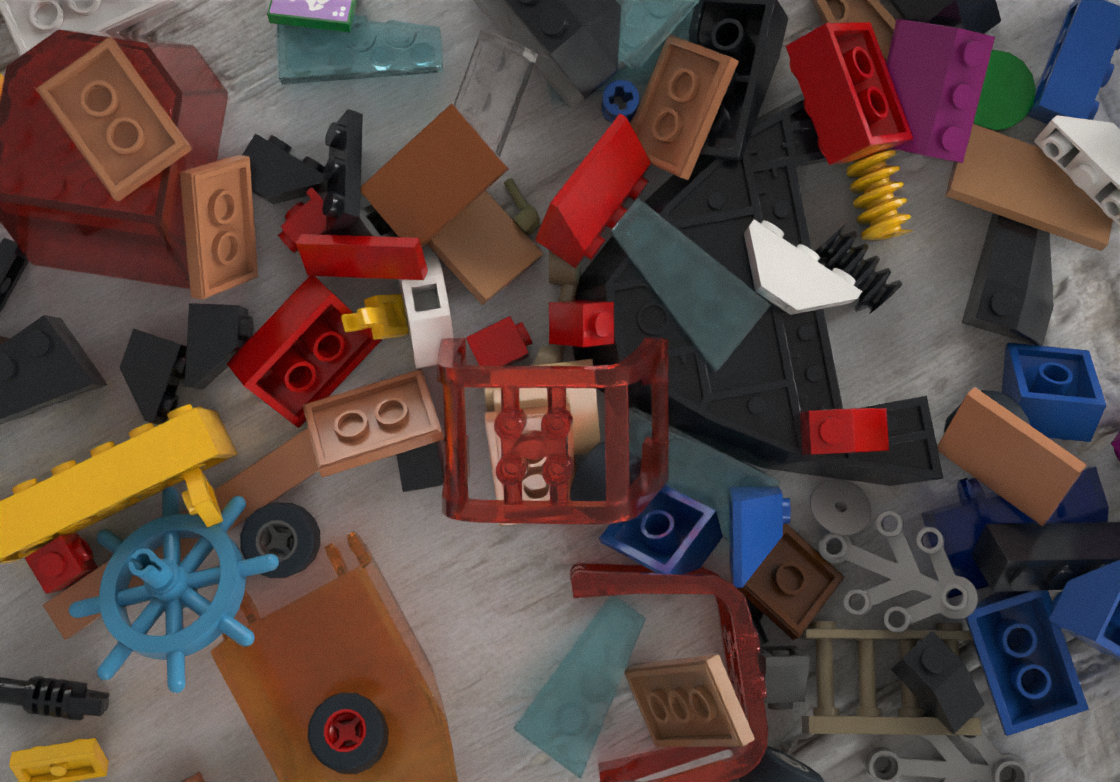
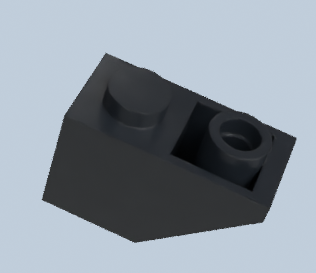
(280, 175)
(153, 373)

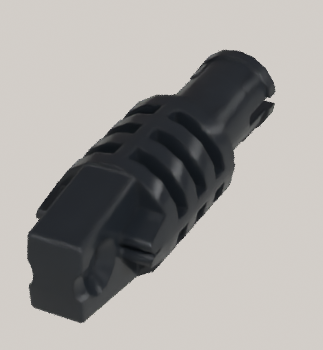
(53, 697)

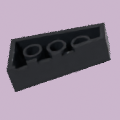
(43, 369)

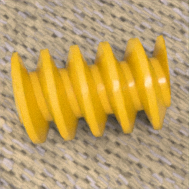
(878, 197)

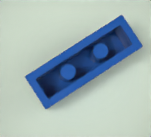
(1078, 62)

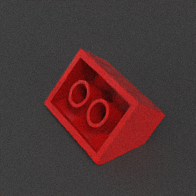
(848, 91)
(595, 195)
(301, 351)

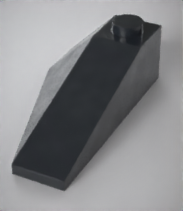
(1012, 282)

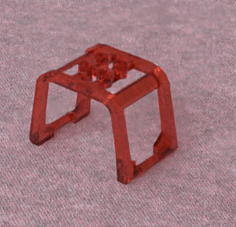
(622, 500)
(742, 667)

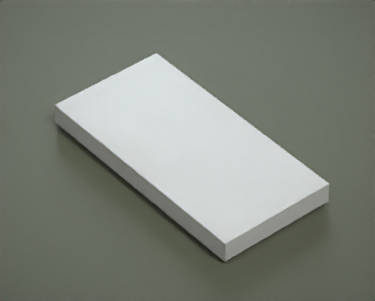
(37, 19)

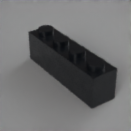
(1044, 556)

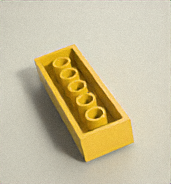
(111, 479)

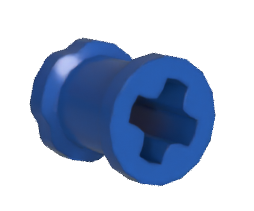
(628, 94)

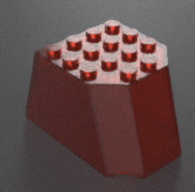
(54, 197)

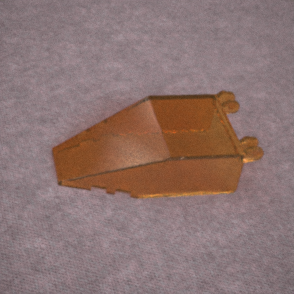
(332, 643)

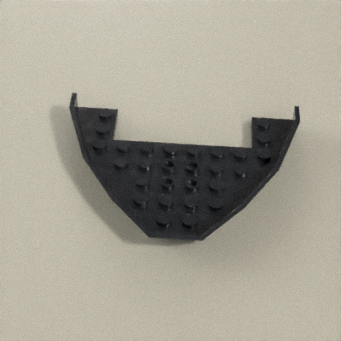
(785, 359)

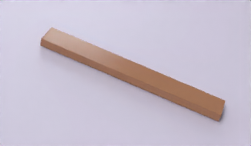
(257, 484)

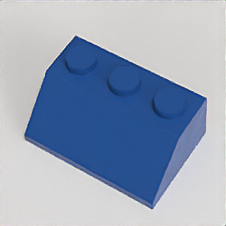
(1092, 609)
(1025, 660)

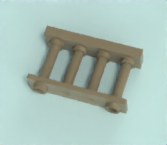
(868, 716)

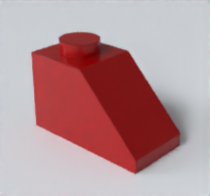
(844, 431)

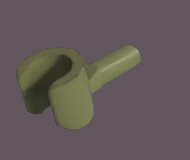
(528, 217)

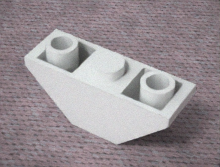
(1089, 156)
(792, 274)
(427, 312)

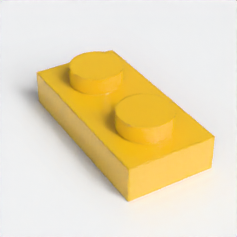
(60, 762)

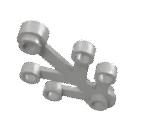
(904, 576)
(956, 766)

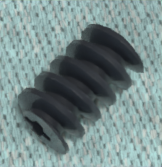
(842, 255)

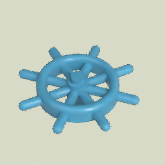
(172, 587)

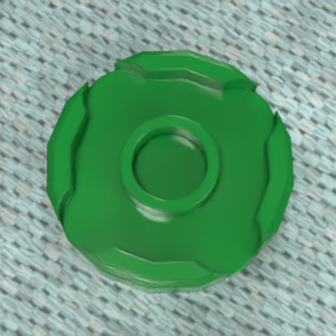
(1006, 93)

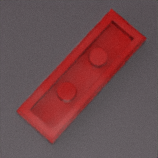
(362, 256)

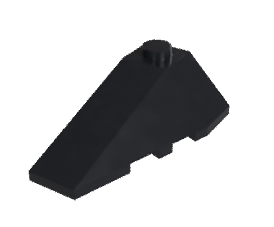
(754, 36)

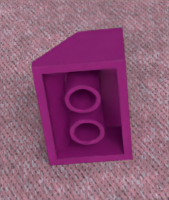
(938, 84)

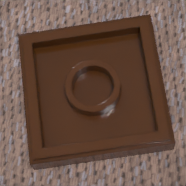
(792, 583)

